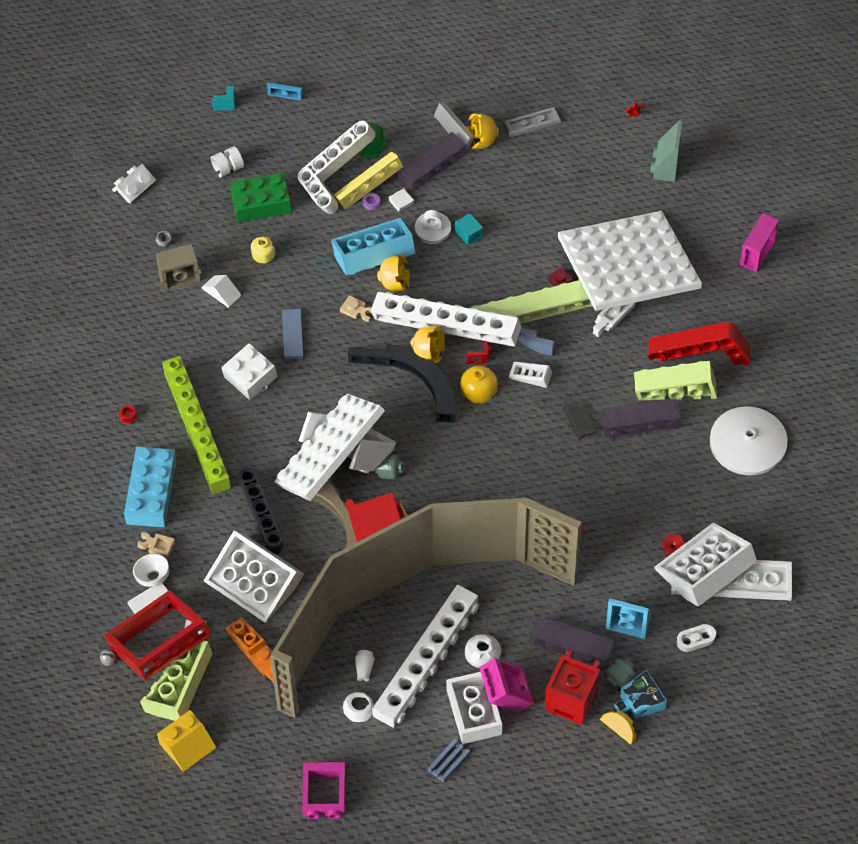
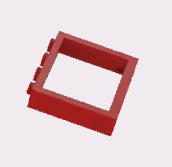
(169, 650)

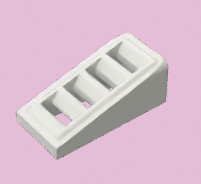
(537, 380)

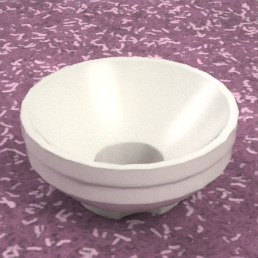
(149, 564)
(478, 658)

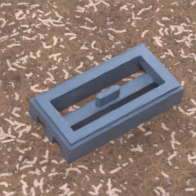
(459, 747)

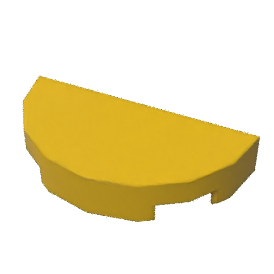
(620, 724)

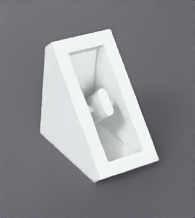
(222, 289)

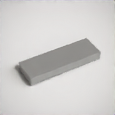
(532, 121)
(453, 124)

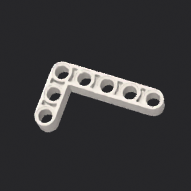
(332, 164)

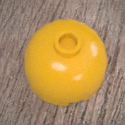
(483, 128)
(392, 271)
(429, 342)
(478, 384)

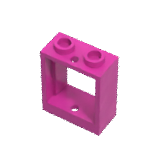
(759, 242)
(505, 685)
(324, 770)

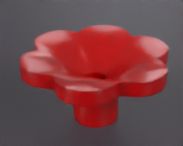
(672, 541)

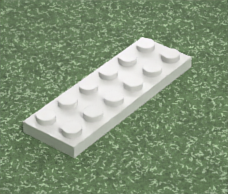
(761, 581)

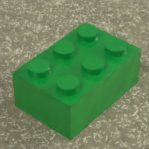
(260, 197)

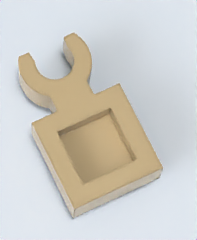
(354, 308)
(158, 545)

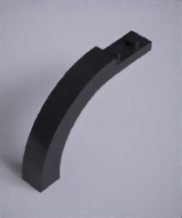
(422, 368)

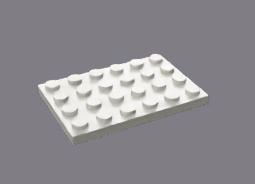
(328, 446)

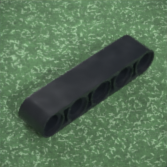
(258, 503)

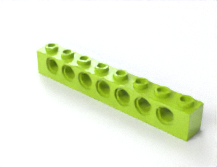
(196, 425)

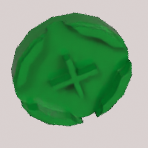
(374, 147)

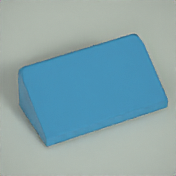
(285, 91)

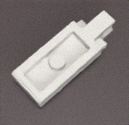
(610, 318)

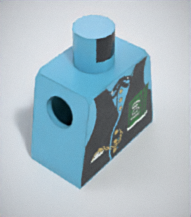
(641, 697)

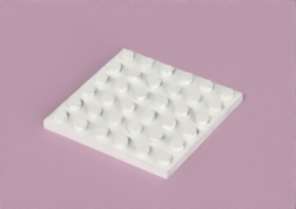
(629, 260)

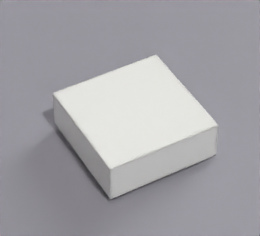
(401, 200)

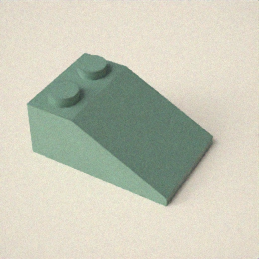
(667, 154)

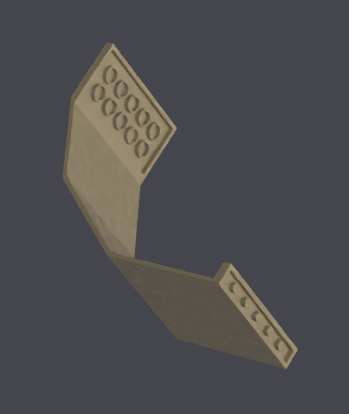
(429, 537)

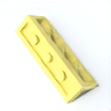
(368, 180)

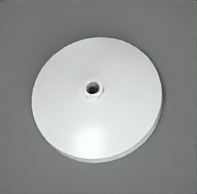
(748, 440)

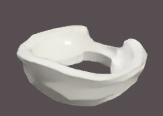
(357, 715)

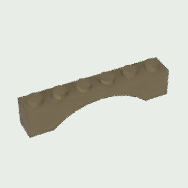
(330, 498)

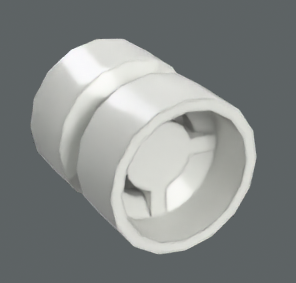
(228, 161)

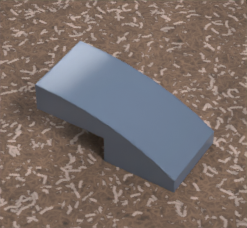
(529, 339)

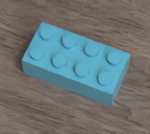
(372, 246)
(150, 487)

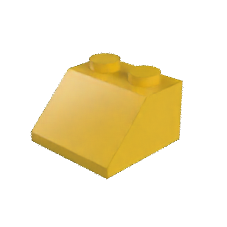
(186, 741)

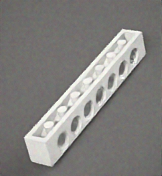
(452, 325)
(458, 599)

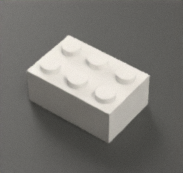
(472, 710)

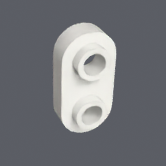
(695, 638)

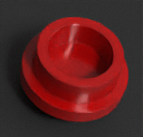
(128, 414)

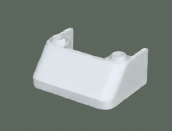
(367, 453)

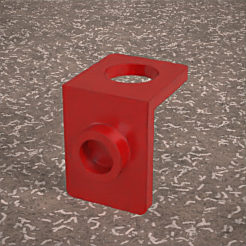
(483, 355)

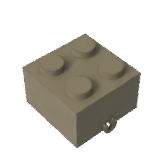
(178, 267)

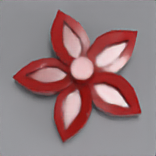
(635, 109)

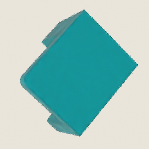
(224, 102)
(468, 229)

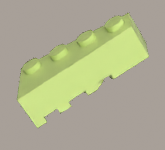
(676, 382)
(177, 686)

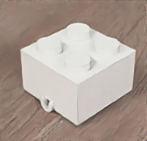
(249, 371)

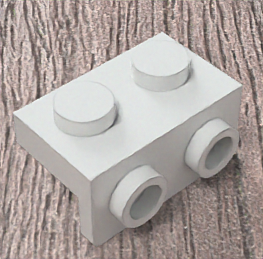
(135, 183)

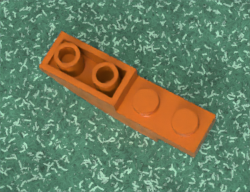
(252, 646)

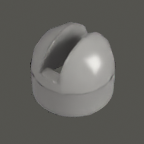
(163, 234)
(108, 660)

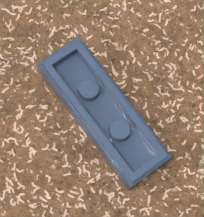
(292, 334)

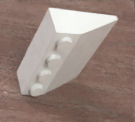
(707, 563)
(253, 576)

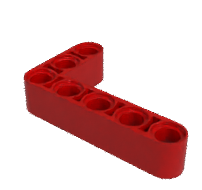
(702, 340)

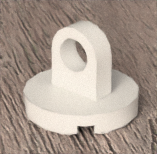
(432, 227)

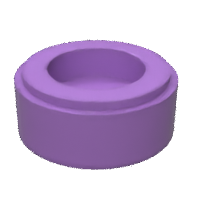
(371, 201)

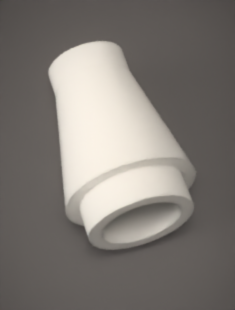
(364, 663)

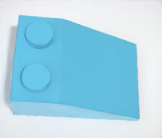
(628, 618)

